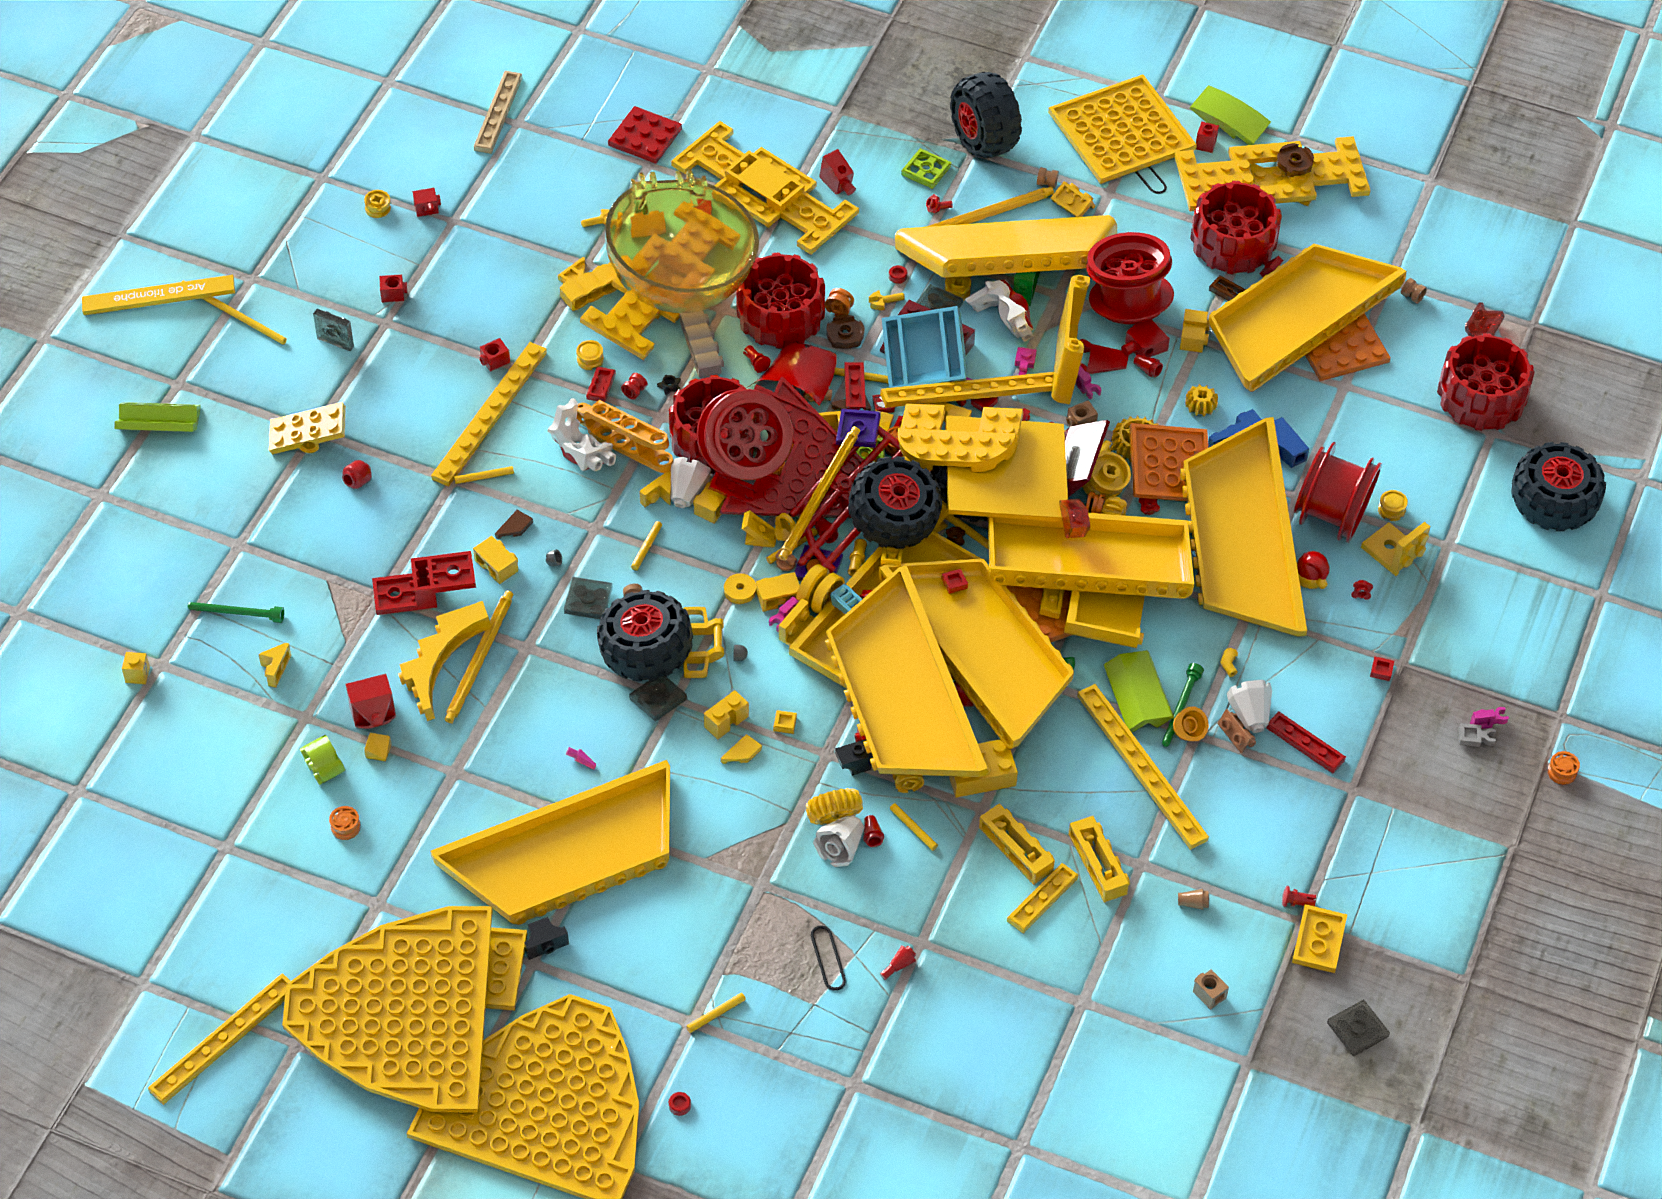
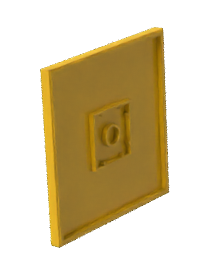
(1019, 488)

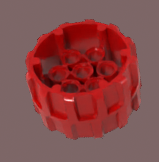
(1235, 227)
(781, 300)
(1485, 382)
(686, 412)

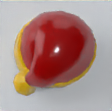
(1313, 570)

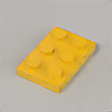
(1319, 938)

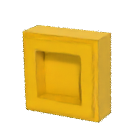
(785, 722)

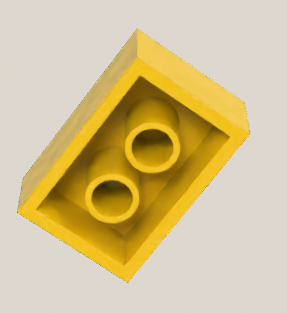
(1000, 768)

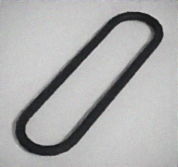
(1157, 192)
(819, 959)

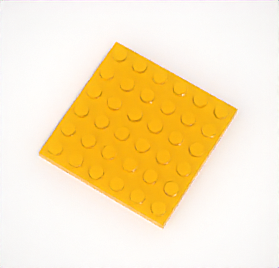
(1121, 128)

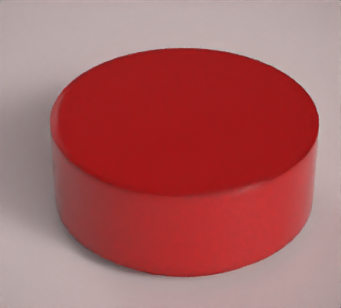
(898, 274)
(679, 1103)

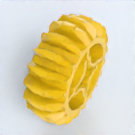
(1121, 435)
(834, 806)

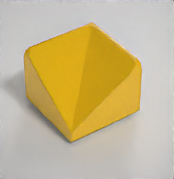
(377, 746)

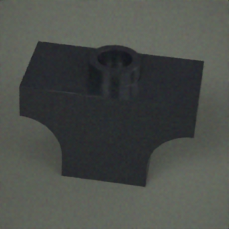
(854, 757)
(544, 938)

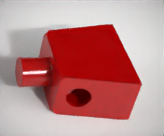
(837, 173)
(1145, 339)

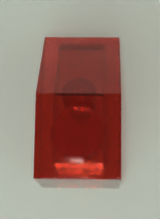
(1074, 518)

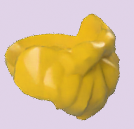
(782, 528)

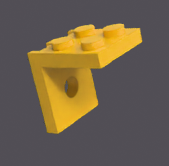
(1405, 546)

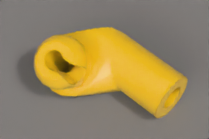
(1227, 659)

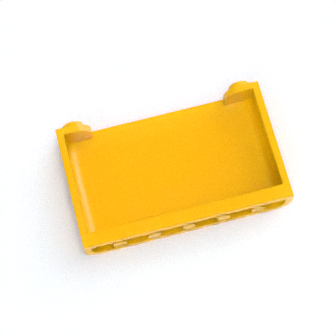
(1068, 348)
(1105, 617)

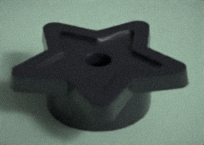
(669, 379)

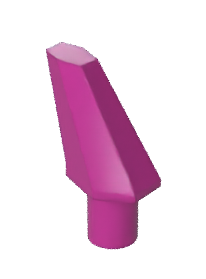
(581, 757)

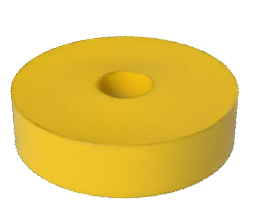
(742, 581)

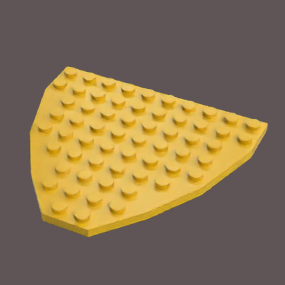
(402, 1008)
(550, 1103)

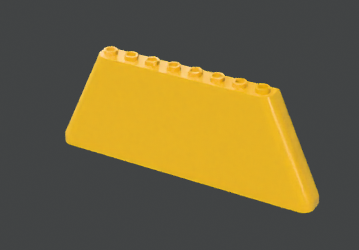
(1005, 245)
(1298, 309)
(1244, 531)
(990, 646)
(902, 685)
(567, 847)

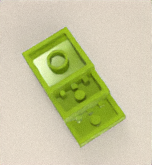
(1230, 114)

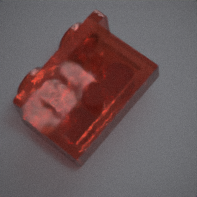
(1483, 321)

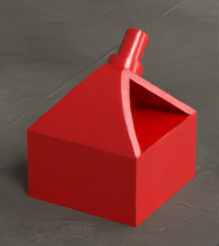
(371, 702)

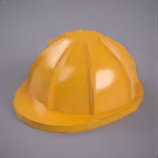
(1191, 724)

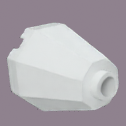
(688, 480)
(1252, 704)
(839, 840)

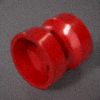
(632, 388)

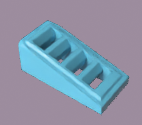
(842, 595)

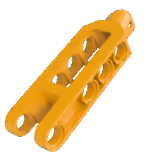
(640, 436)

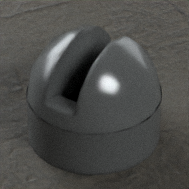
(554, 558)
(740, 653)

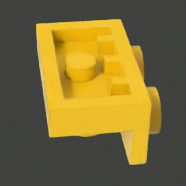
(1072, 199)
(795, 622)

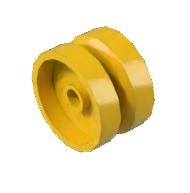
(1109, 475)
(818, 586)

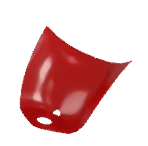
(804, 368)

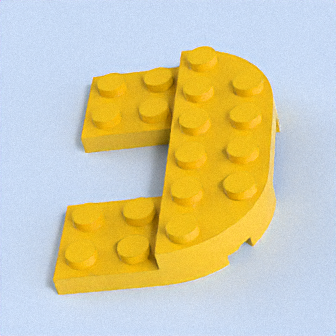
(929, 445)

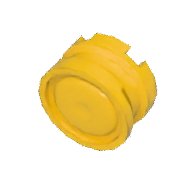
(377, 203)
(958, 286)
(589, 354)
(1392, 505)
(908, 782)

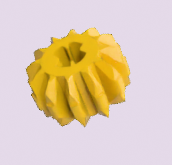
(1201, 400)
(1114, 506)

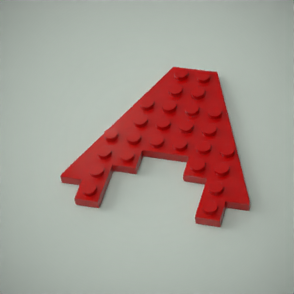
(807, 462)

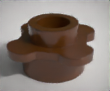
(956, 532)

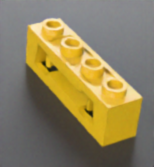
(1017, 843)
(1114, 882)

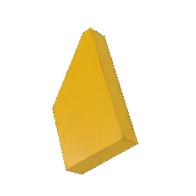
(573, 271)
(742, 751)

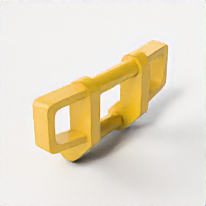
(707, 628)

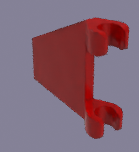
(1103, 358)

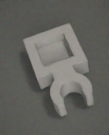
(1473, 735)

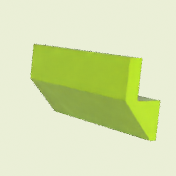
(158, 416)
(1138, 690)

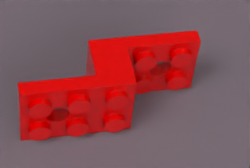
(420, 587)

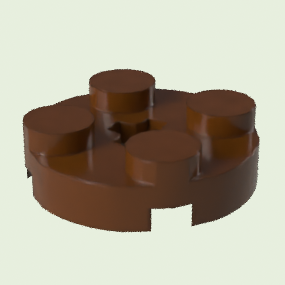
(1295, 168)
(845, 340)

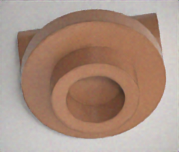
(786, 565)

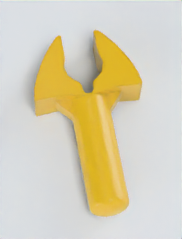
(596, 220)
(882, 300)

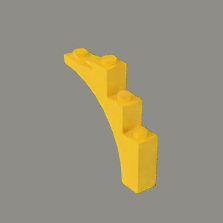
(452, 631)

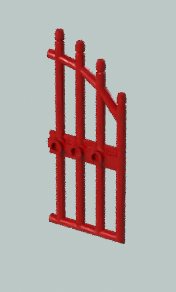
(842, 487)

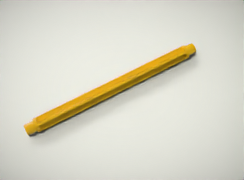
(998, 208)
(819, 493)
(478, 657)

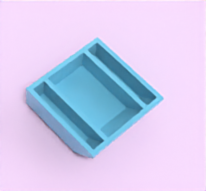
(925, 347)

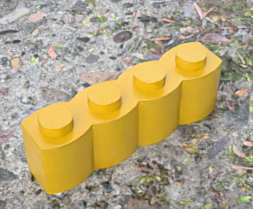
(588, 287)

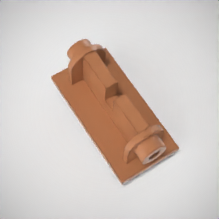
(1234, 730)

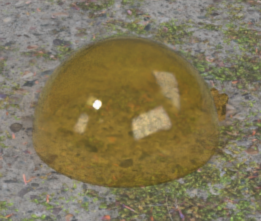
(680, 242)

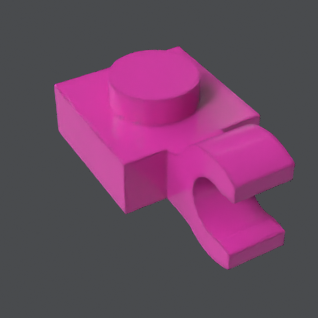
(1025, 359)
(1084, 384)
(784, 610)
(1487, 718)

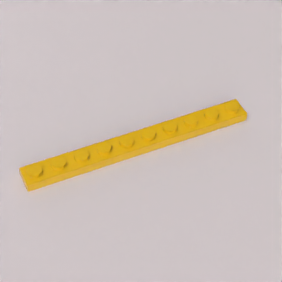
(967, 389)
(489, 414)
(1143, 767)

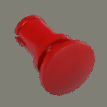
(758, 360)
(1297, 898)

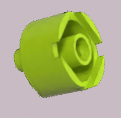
(322, 759)

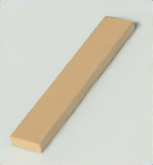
(498, 112)

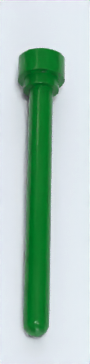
(275, 614)
(1193, 673)

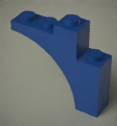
(1291, 447)

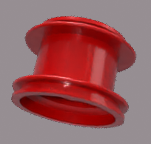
(1130, 277)
(772, 418)
(1337, 491)

